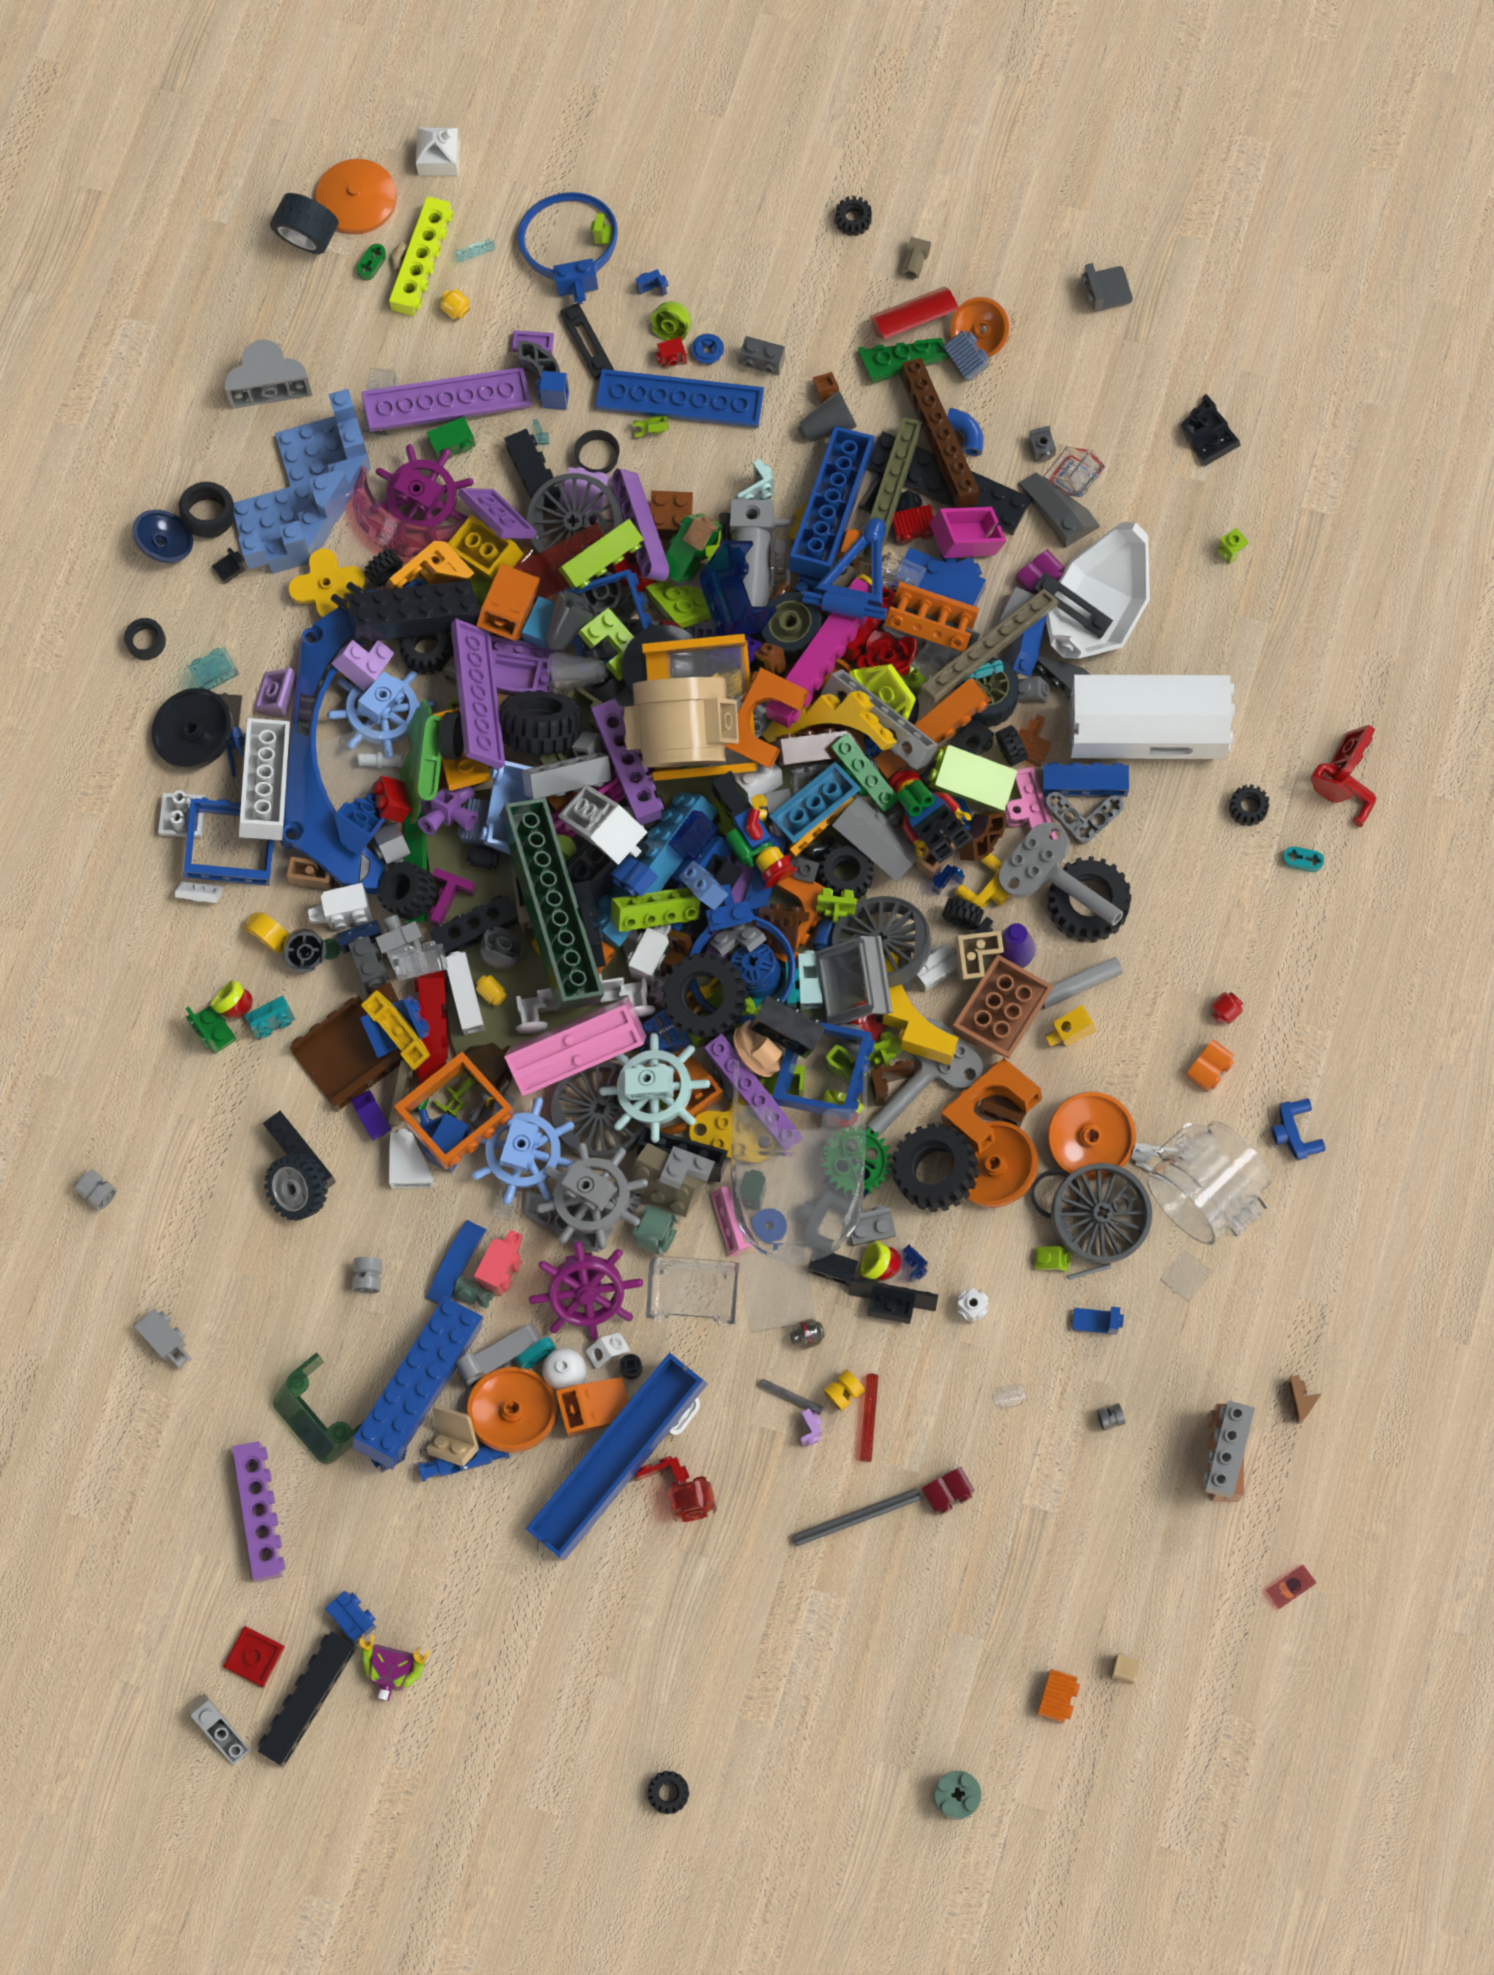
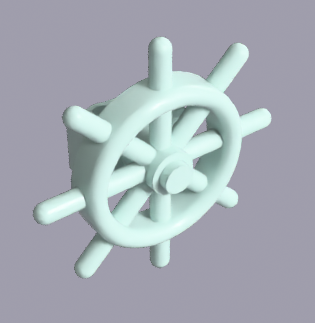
(654, 1083)

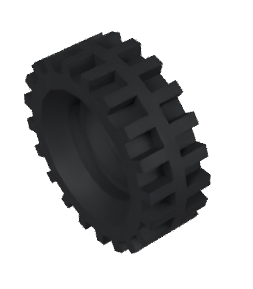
(1093, 926)

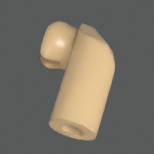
(397, 256)

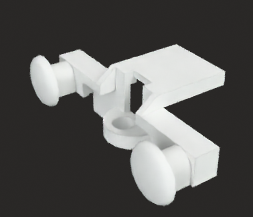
(613, 991)

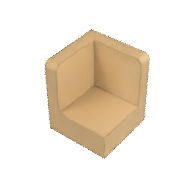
(1125, 1668)

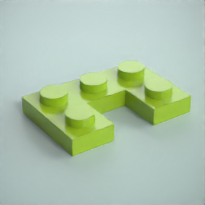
(610, 627)

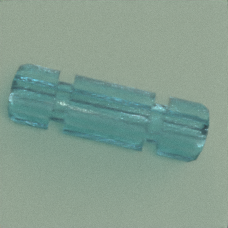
(475, 249)

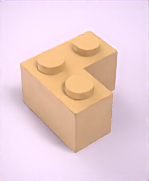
(971, 949)

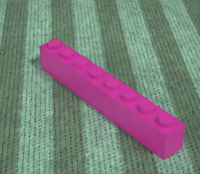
(819, 659)

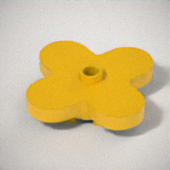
(325, 571)

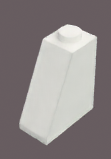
(407, 1163)

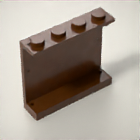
(341, 1055)

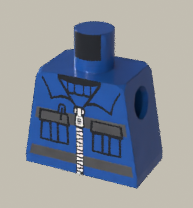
(670, 1036)

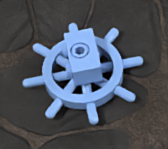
(380, 704)
(520, 1151)

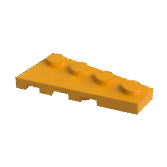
(796, 848)

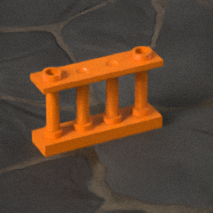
(935, 605)

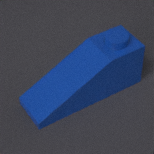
(1025, 649)

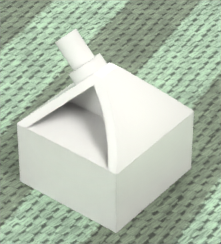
(437, 151)

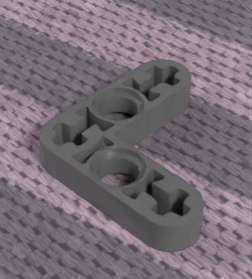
(1079, 821)

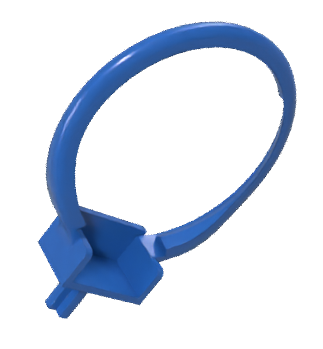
(574, 276)
(731, 915)

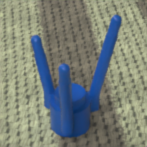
(237, 742)

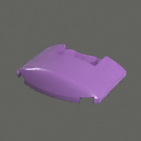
(520, 666)

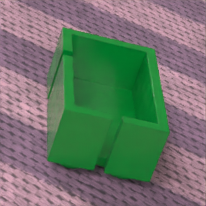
(681, 554)

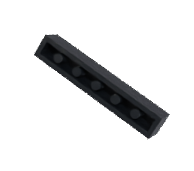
(307, 1698)

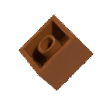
(669, 509)

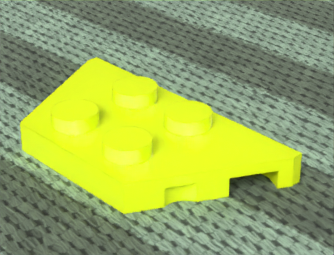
(887, 686)

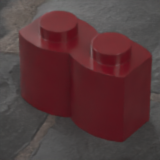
(948, 1490)

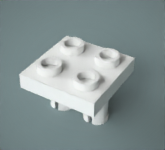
(175, 815)

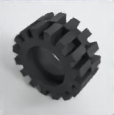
(853, 205)
(383, 567)
(1011, 745)
(1252, 793)
(962, 913)
(682, 1792)

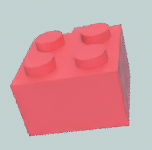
(500, 1263)

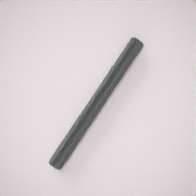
(856, 1517)

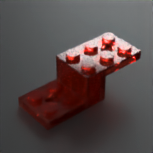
(548, 562)

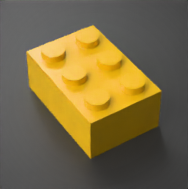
(483, 548)

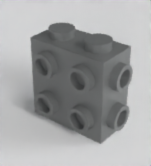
(367, 961)

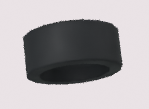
(149, 653)

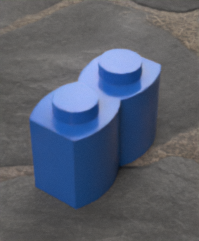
(633, 876)

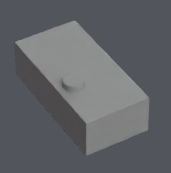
(876, 838)

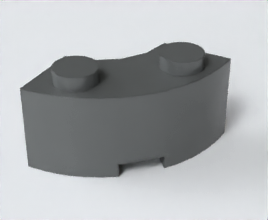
(536, 359)

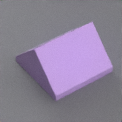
(276, 692)

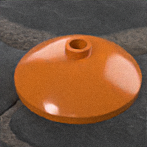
(975, 315)

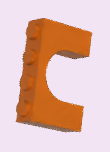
(765, 688)
(806, 895)
(1000, 1080)

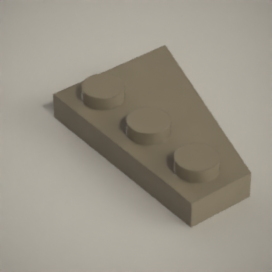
(402, 1089)

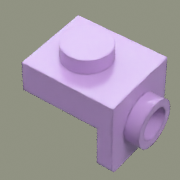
(812, 1422)

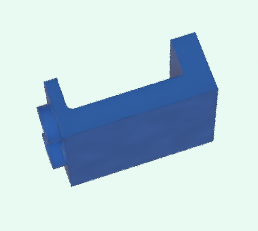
(381, 1040)

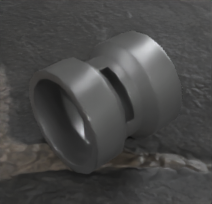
(1111, 1416)

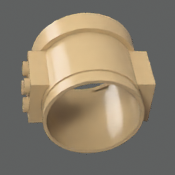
(681, 721)

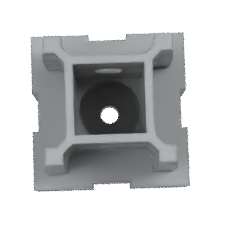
(398, 937)

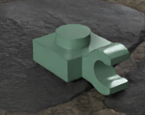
(470, 1292)

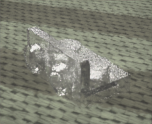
(897, 569)

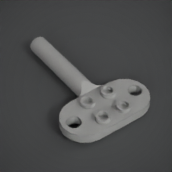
(1038, 861)
(952, 1075)

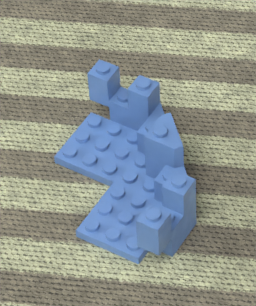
(322, 471)

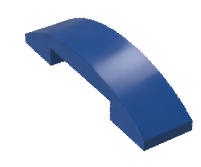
(456, 1261)

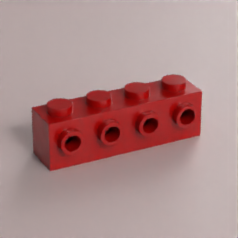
(857, 646)

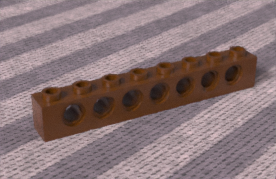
(939, 433)

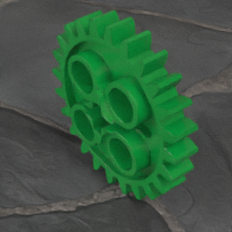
(880, 1162)

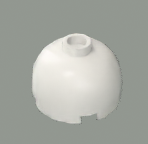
(564, 1369)

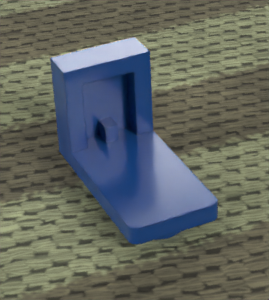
(1098, 1320)

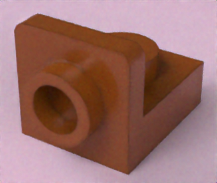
(825, 385)

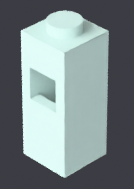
(810, 981)

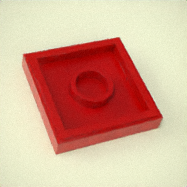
(254, 1656)

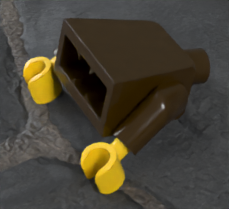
(492, 1064)

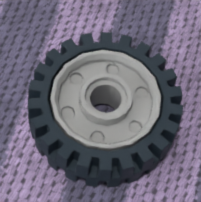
(296, 1186)

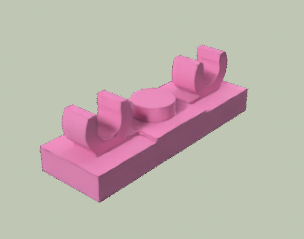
(731, 1233)

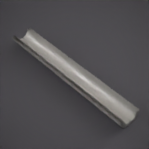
(1089, 1271)

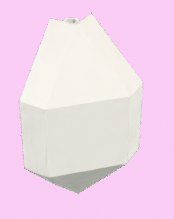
(1111, 578)

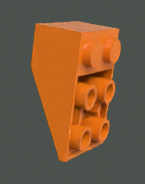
(508, 602)
(700, 1099)
(591, 1405)

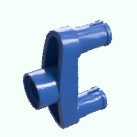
(1288, 1132)

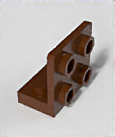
(882, 1075)

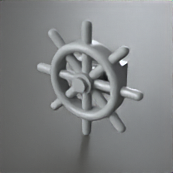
(594, 1193)

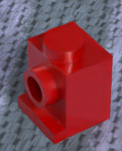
(671, 352)

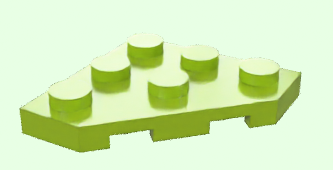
(679, 604)

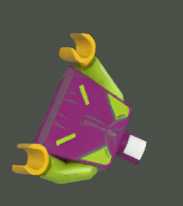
(390, 1667)

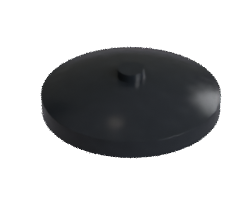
(634, 660)
(192, 728)

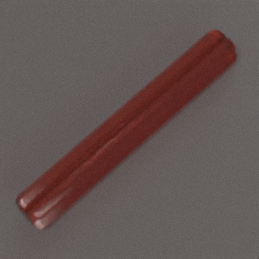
(869, 1417)

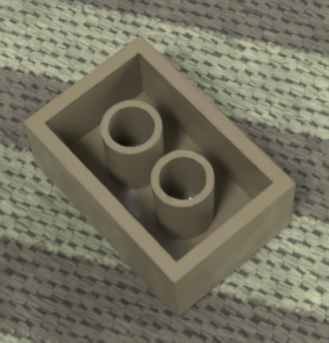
(650, 1167)

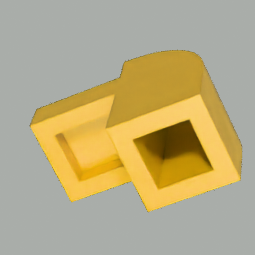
(266, 930)

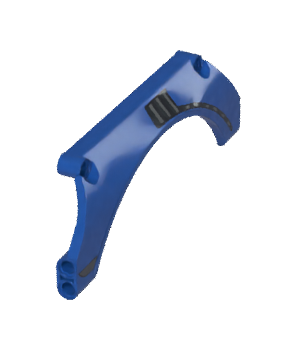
(306, 800)

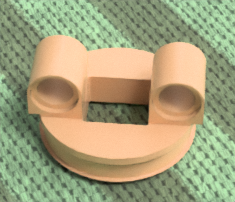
(763, 1056)

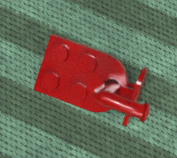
(1337, 783)

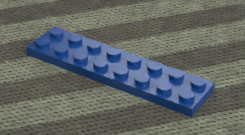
(680, 398)

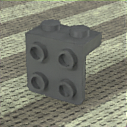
(1106, 287)

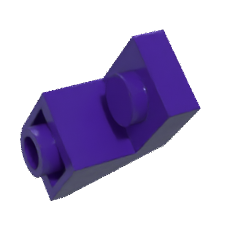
(371, 1115)

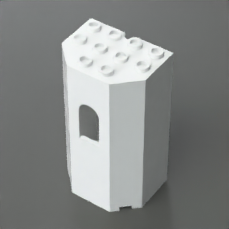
(1151, 716)

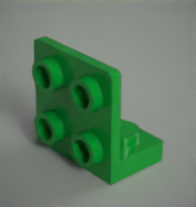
(212, 1027)

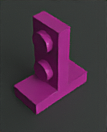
(447, 894)

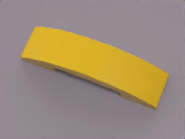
(397, 1028)

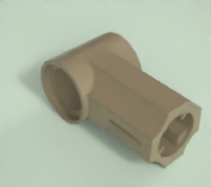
(916, 254)

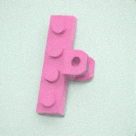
(1030, 806)

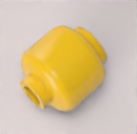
(455, 304)

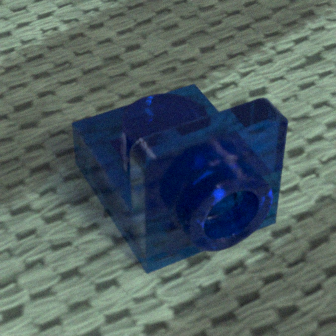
(913, 1258)

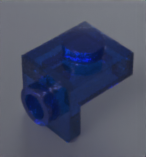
(941, 879)

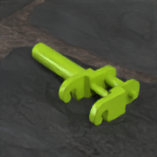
(457, 1095)

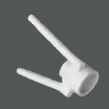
(1143, 1153)

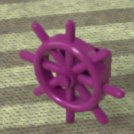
(422, 491)
(584, 1276)

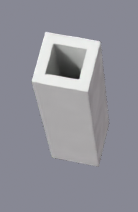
(464, 993)

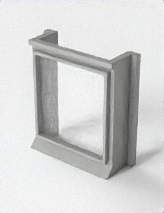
(854, 980)

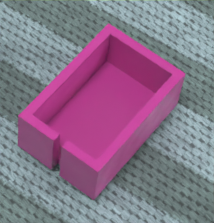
(965, 532)

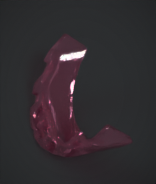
(391, 532)

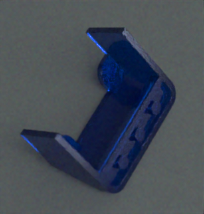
(726, 593)

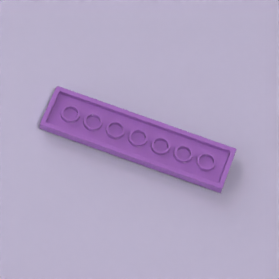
(446, 399)
(477, 694)

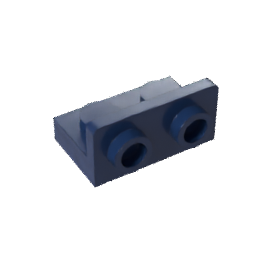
(368, 929)

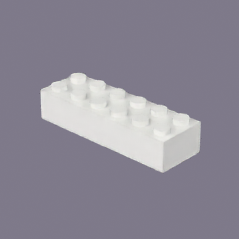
(264, 779)

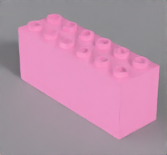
(575, 1046)

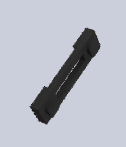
(575, 316)
(1097, 622)

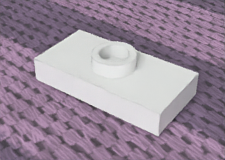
(198, 892)

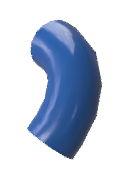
(969, 429)

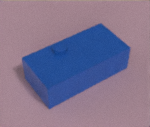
(947, 579)

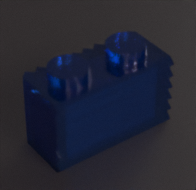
(693, 836)

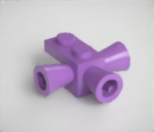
(446, 809)

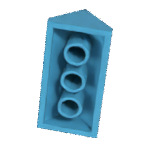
(814, 803)

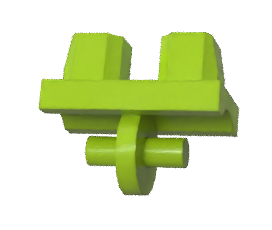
(835, 905)
(886, 1049)

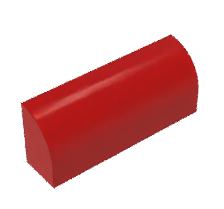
(913, 313)

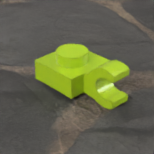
(652, 424)

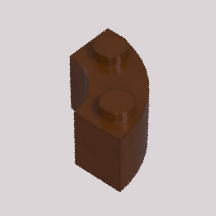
(986, 831)

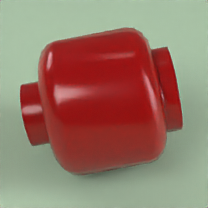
(1227, 1008)

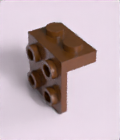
(786, 921)

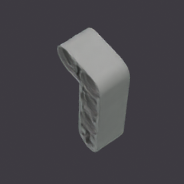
(497, 1355)

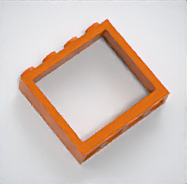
(434, 1083)

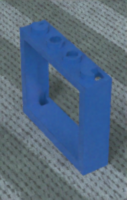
(638, 599)
(219, 873)
(855, 1088)

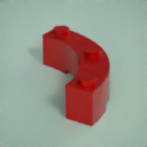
(431, 1000)

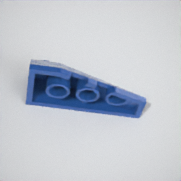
(358, 823)

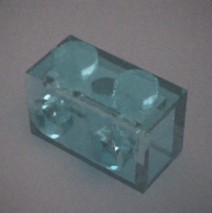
(213, 669)

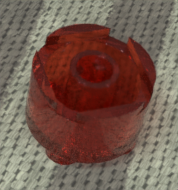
(691, 1499)

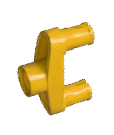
(991, 892)

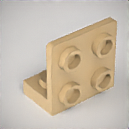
(456, 1437)

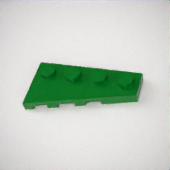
(887, 361)

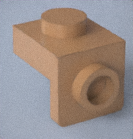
(700, 532)

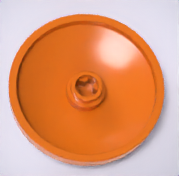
(358, 195)
(1091, 1131)
(1004, 1167)
(512, 1409)

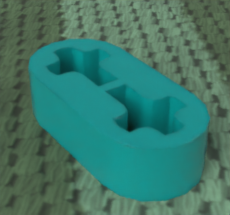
(1304, 855)
(535, 1353)

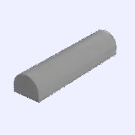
(1083, 981)

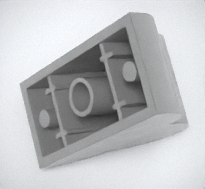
(266, 377)

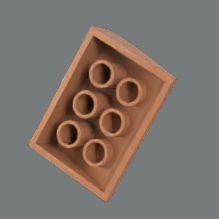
(1002, 1007)

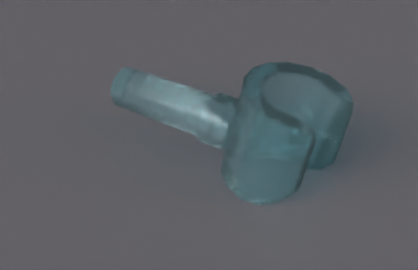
(543, 437)

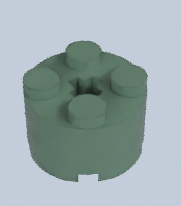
(656, 1230)
(950, 1806)

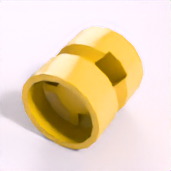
(843, 1390)

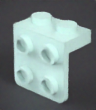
(764, 483)

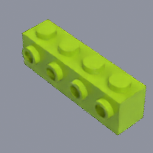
(600, 554)
(654, 909)

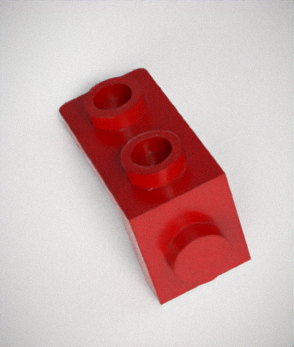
(679, 1472)

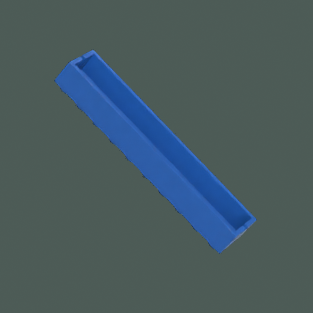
(616, 1456)

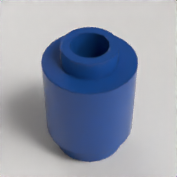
(823, 935)

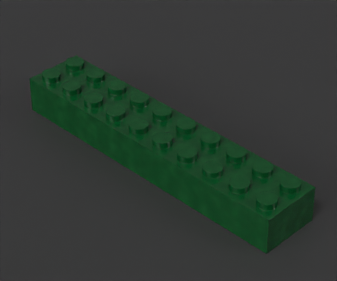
(551, 904)

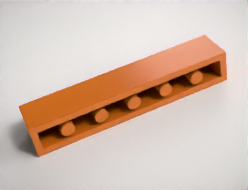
(941, 722)

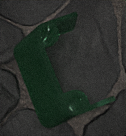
(324, 1443)

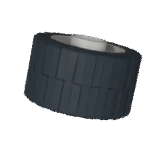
(304, 223)

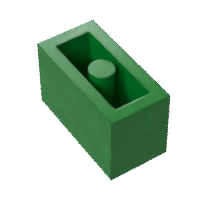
(452, 436)

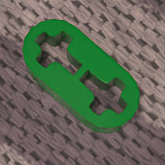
(375, 263)

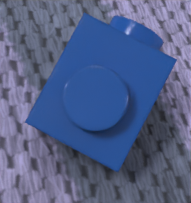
(651, 280)

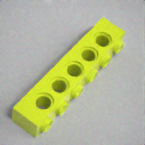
(433, 210)

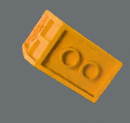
(440, 560)

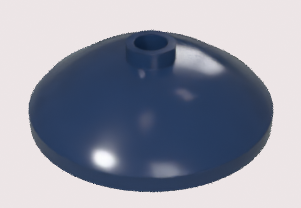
(162, 536)

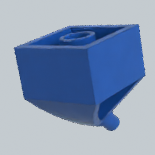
(445, 1132)

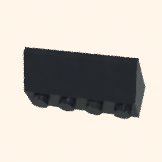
(594, 865)

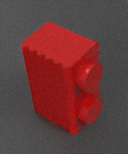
(912, 524)
(391, 798)

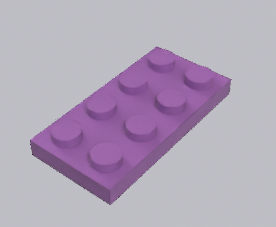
(497, 513)

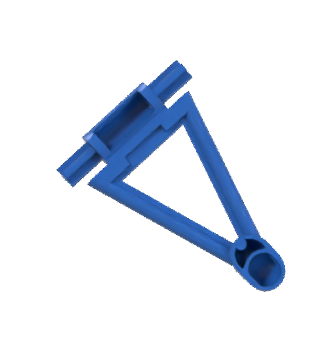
(851, 601)

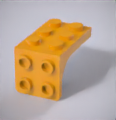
(465, 770)

